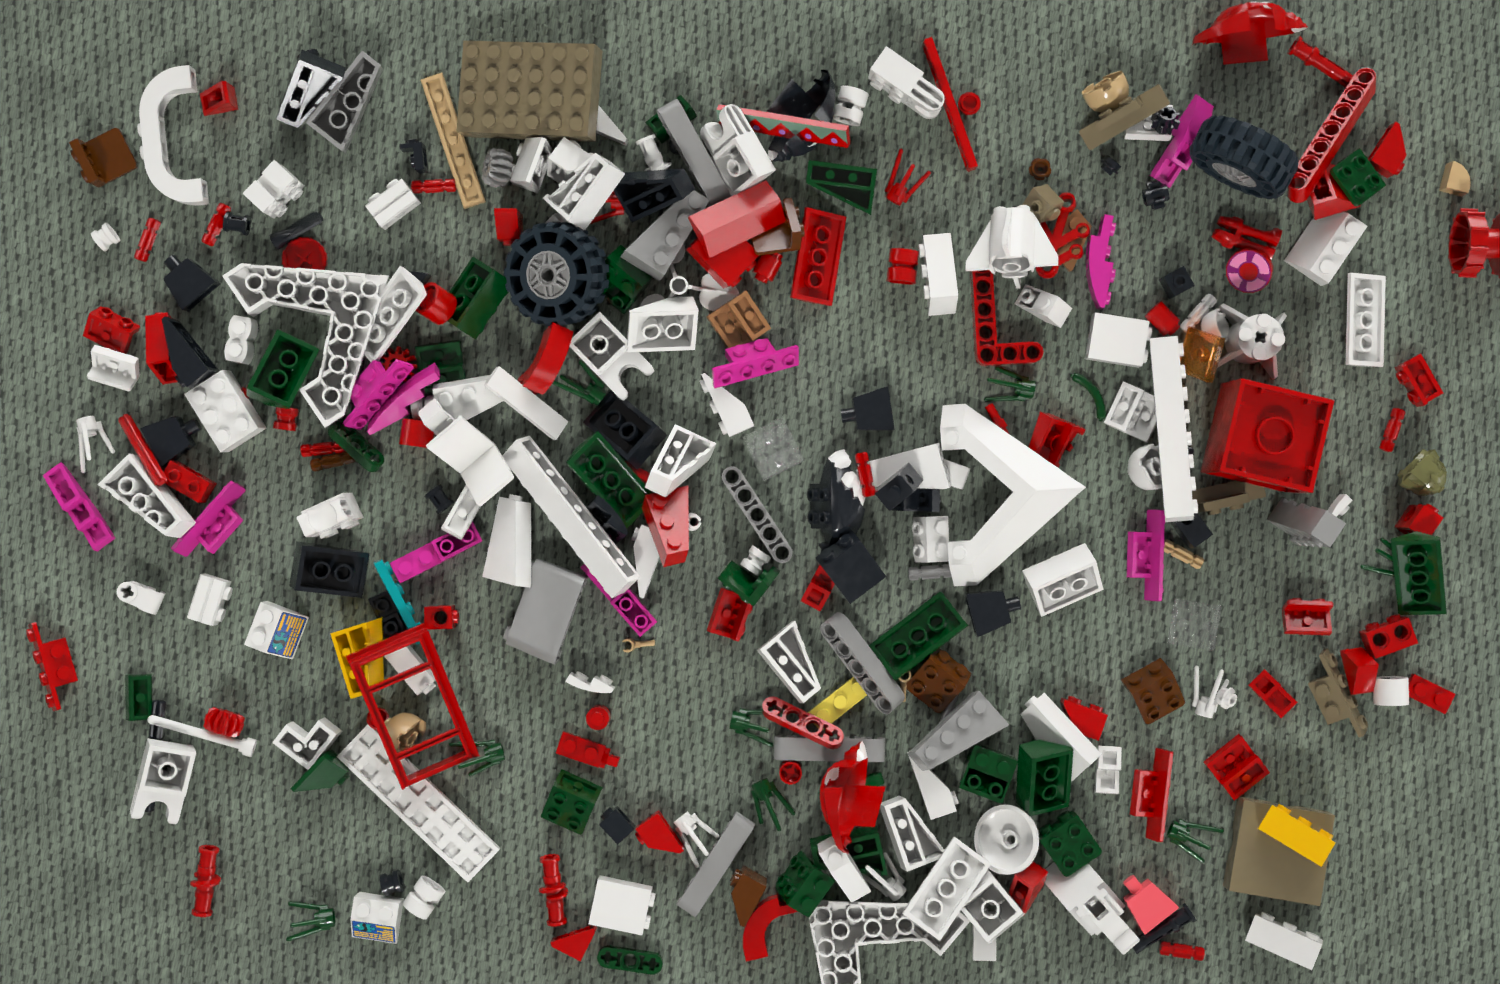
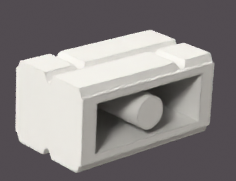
(392, 203)
(210, 599)

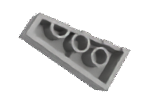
(344, 106)
(663, 239)
(1306, 524)
(962, 728)

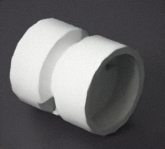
(852, 98)
(422, 899)

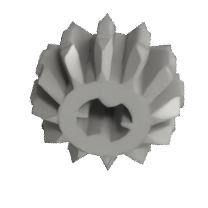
(497, 168)

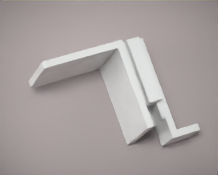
(466, 452)
(1092, 904)

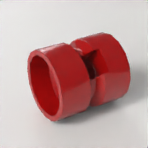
(902, 266)

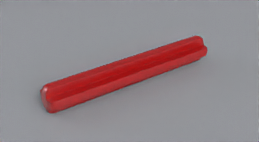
(142, 450)

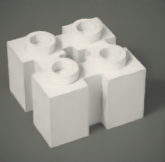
(274, 190)

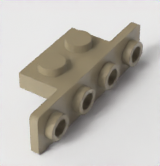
(1128, 114)
(1225, 495)
(1334, 697)

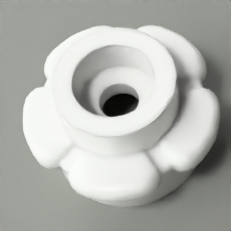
(1226, 697)

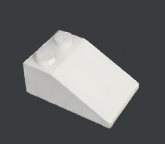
(531, 164)
(663, 326)

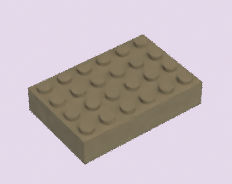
(529, 90)

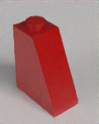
(157, 350)

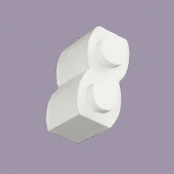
(242, 335)

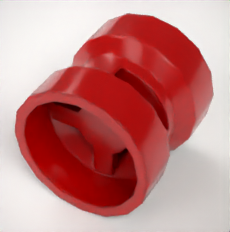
(286, 419)
(791, 775)

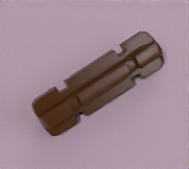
(331, 461)

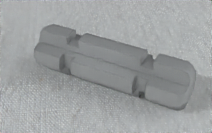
(929, 572)

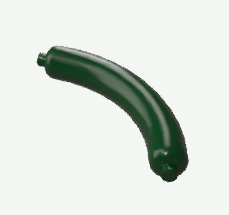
(1095, 393)

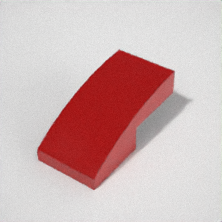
(818, 589)
(1272, 694)

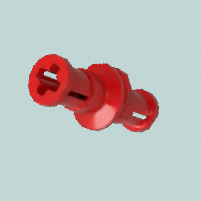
(205, 881)
(554, 890)

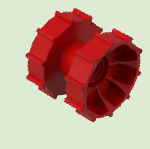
(1473, 242)

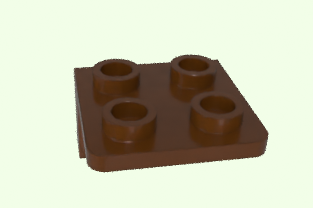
(103, 157)
(782, 237)
(938, 680)
(1154, 691)

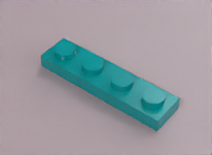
(395, 591)

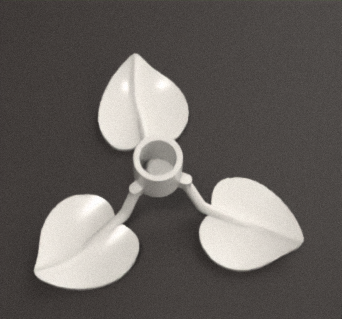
(711, 295)

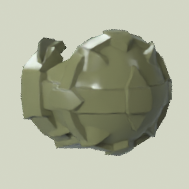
(1424, 474)

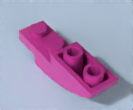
(1178, 152)
(1098, 271)
(433, 554)
(628, 606)

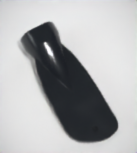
(282, 237)

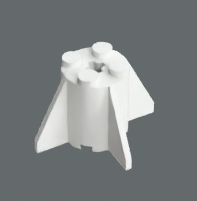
(1012, 245)
(1253, 339)

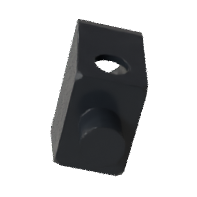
(188, 282)
(871, 411)
(170, 438)
(897, 487)
(1193, 532)
(990, 610)

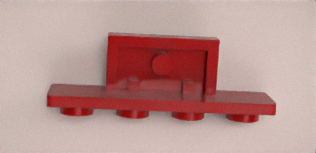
(54, 662)
(1151, 794)

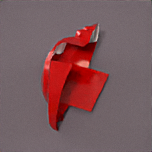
(1245, 29)
(845, 797)

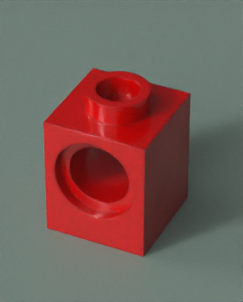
(431, 621)

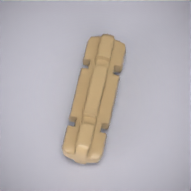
(1183, 554)

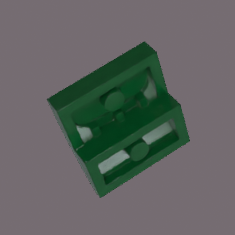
(446, 356)

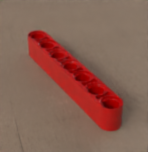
(1332, 134)

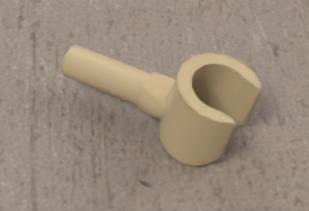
(637, 644)
(903, 685)

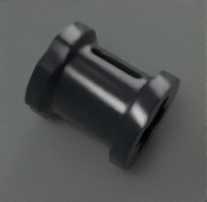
(237, 223)
(439, 499)

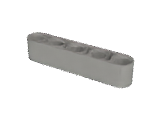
(693, 152)
(753, 503)
(862, 663)
(803, 749)
(716, 864)

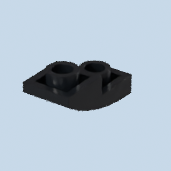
(385, 608)

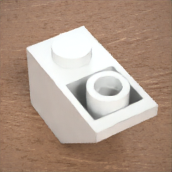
(1043, 305)

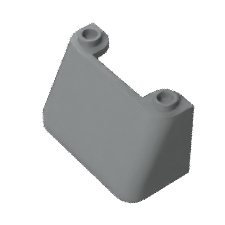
(545, 611)

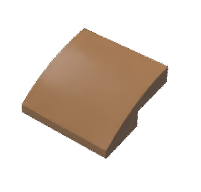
(738, 321)

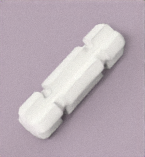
(1199, 312)

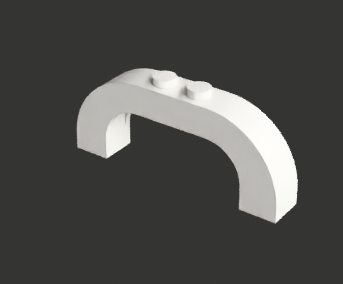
(154, 144)

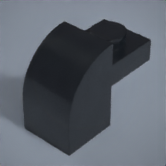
(921, 500)

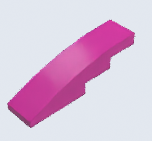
(398, 404)
(79, 506)

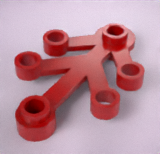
(1059, 241)

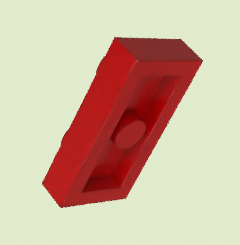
(1430, 694)

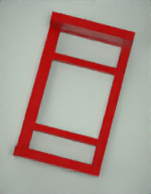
(385, 647)

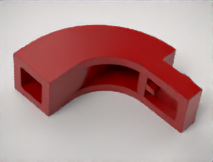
(548, 359)
(754, 931)

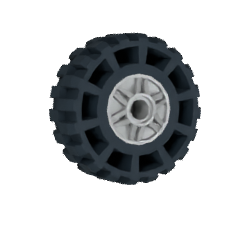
(1244, 157)
(556, 273)

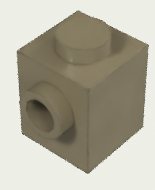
(1044, 203)

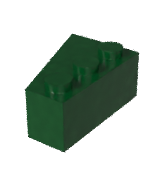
(845, 182)
(864, 850)

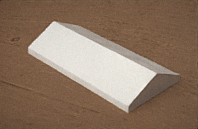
(399, 302)
(1365, 320)
(946, 888)

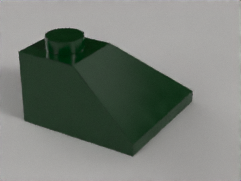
(323, 774)

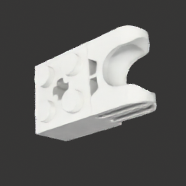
(905, 84)
(736, 150)
(613, 359)
(329, 516)
(163, 785)
(993, 893)

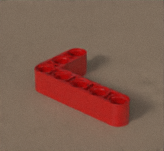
(990, 322)

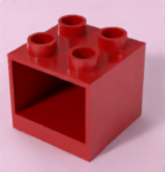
(1267, 436)

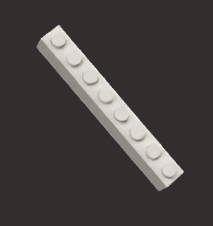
(1171, 429)
(570, 517)

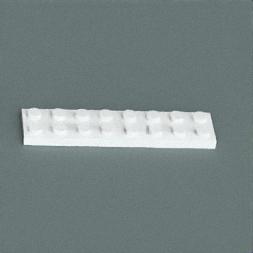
(420, 806)

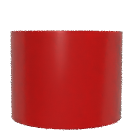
(438, 304)
(415, 433)

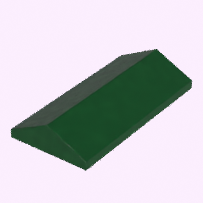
(609, 477)
(1419, 574)
(918, 635)

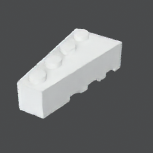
(156, 504)

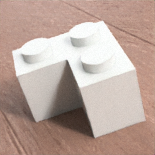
(305, 746)

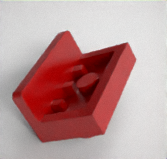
(1418, 380)
(729, 615)
(1307, 617)

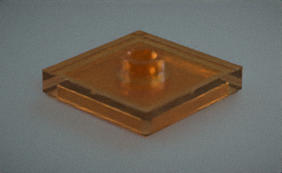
(1201, 354)

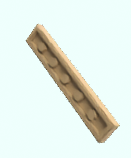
(453, 142)

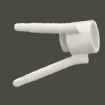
(87, 428)
(1207, 706)
(686, 825)
(890, 887)

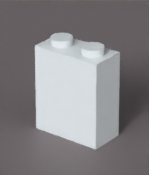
(1118, 340)
(621, 905)

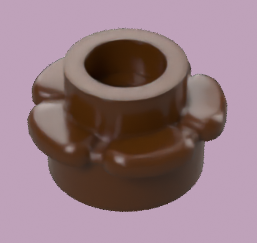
(1044, 164)

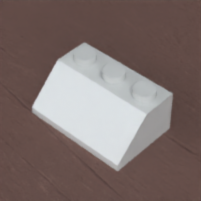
(1325, 246)
(1063, 579)

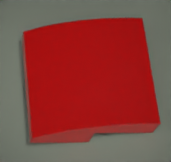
(1236, 767)

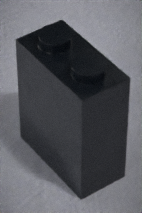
(850, 566)

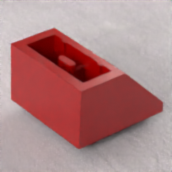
(1328, 197)

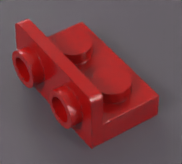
(110, 329)

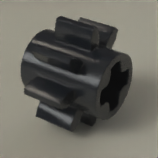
(1165, 120)
(1155, 195)

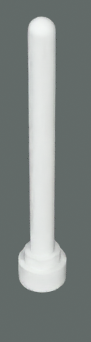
(246, 746)

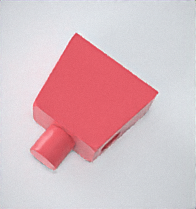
(1147, 903)

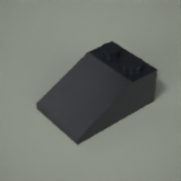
(186, 355)
(625, 429)
(328, 570)

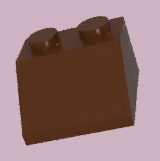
(746, 892)

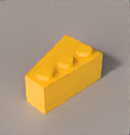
(353, 639)
(1297, 834)

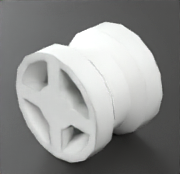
(105, 237)

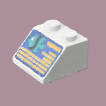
(276, 630)
(376, 917)

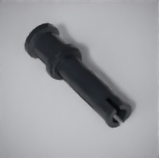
(1171, 923)

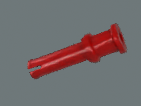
(1312, 57)

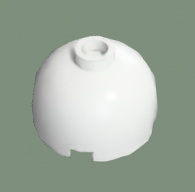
(1145, 467)

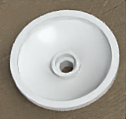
(994, 836)

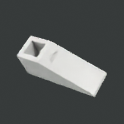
(731, 410)

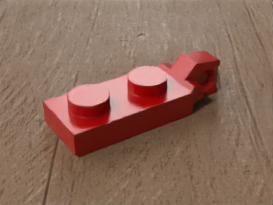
(586, 751)

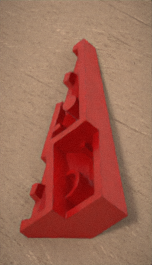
(1053, 437)

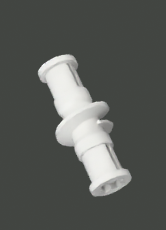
(652, 155)

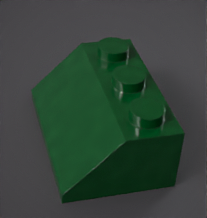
(478, 296)
(282, 371)
(1043, 776)

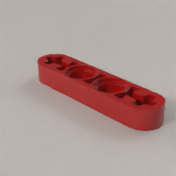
(804, 719)

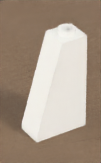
(926, 460)
(510, 543)
(1052, 725)

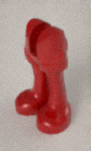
(1237, 229)

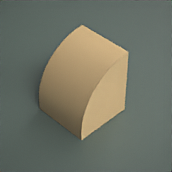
(1455, 179)

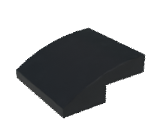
(608, 519)

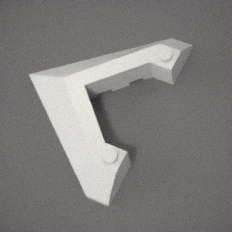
(345, 296)
(1036, 484)
(844, 926)

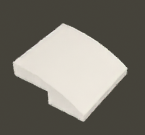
(1133, 412)

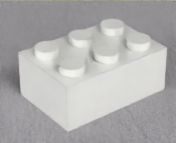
(225, 411)

